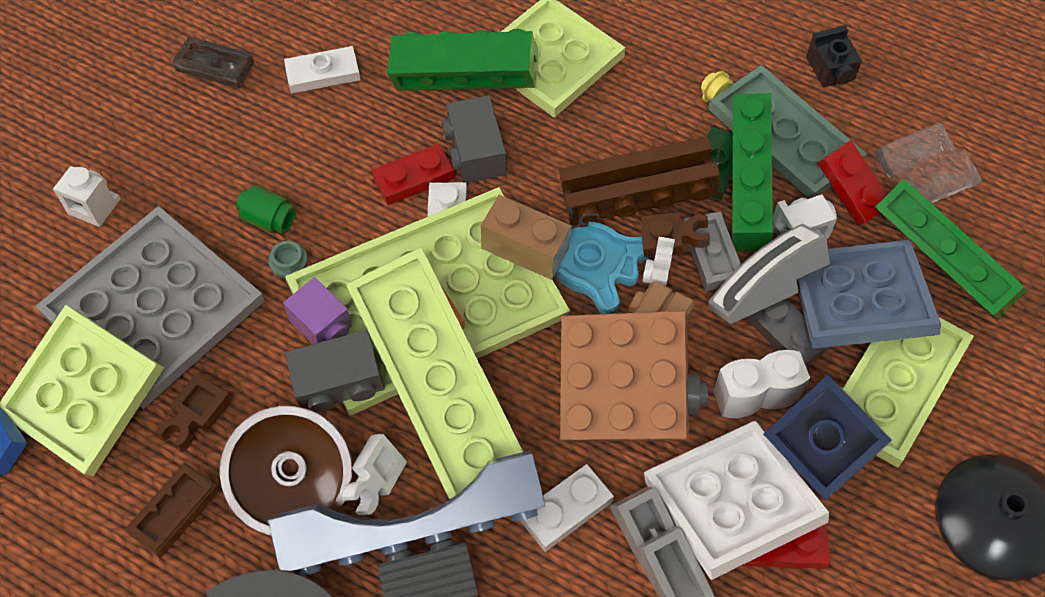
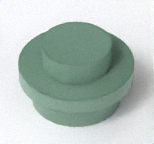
(287, 258)

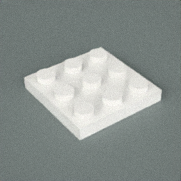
(736, 499)

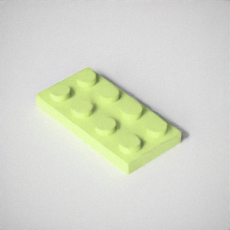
(902, 382)

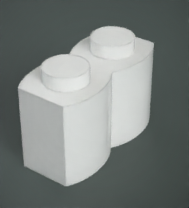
(764, 383)

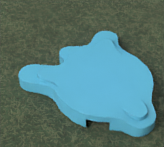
(599, 261)

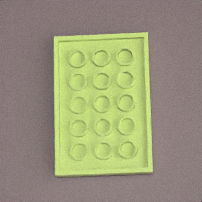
(491, 293)

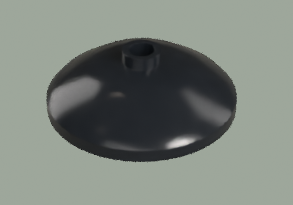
(982, 527)

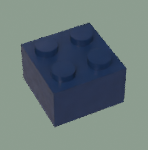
(827, 437)

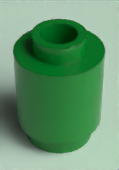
(266, 209)

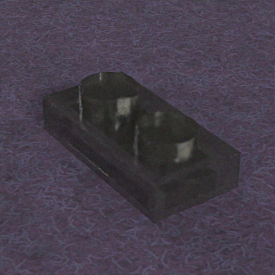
(213, 62)

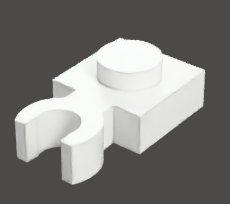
(658, 269)
(377, 470)

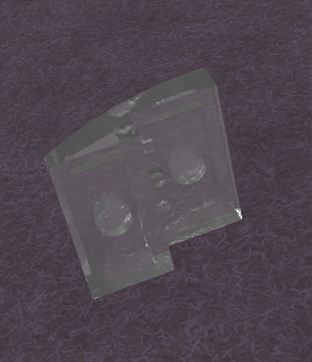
(929, 163)

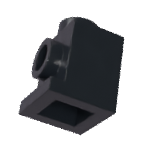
(833, 57)

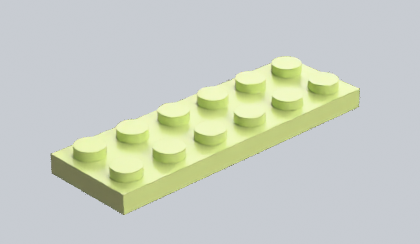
(433, 369)

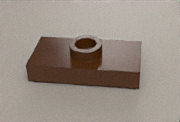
(172, 510)

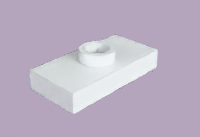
(322, 69)

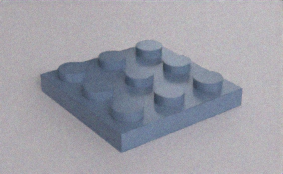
(868, 296)

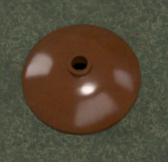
(255, 457)

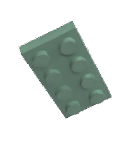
(798, 130)

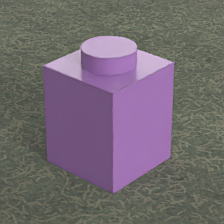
(317, 313)

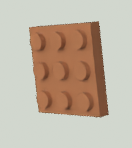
(624, 377)

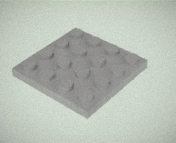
(159, 295)

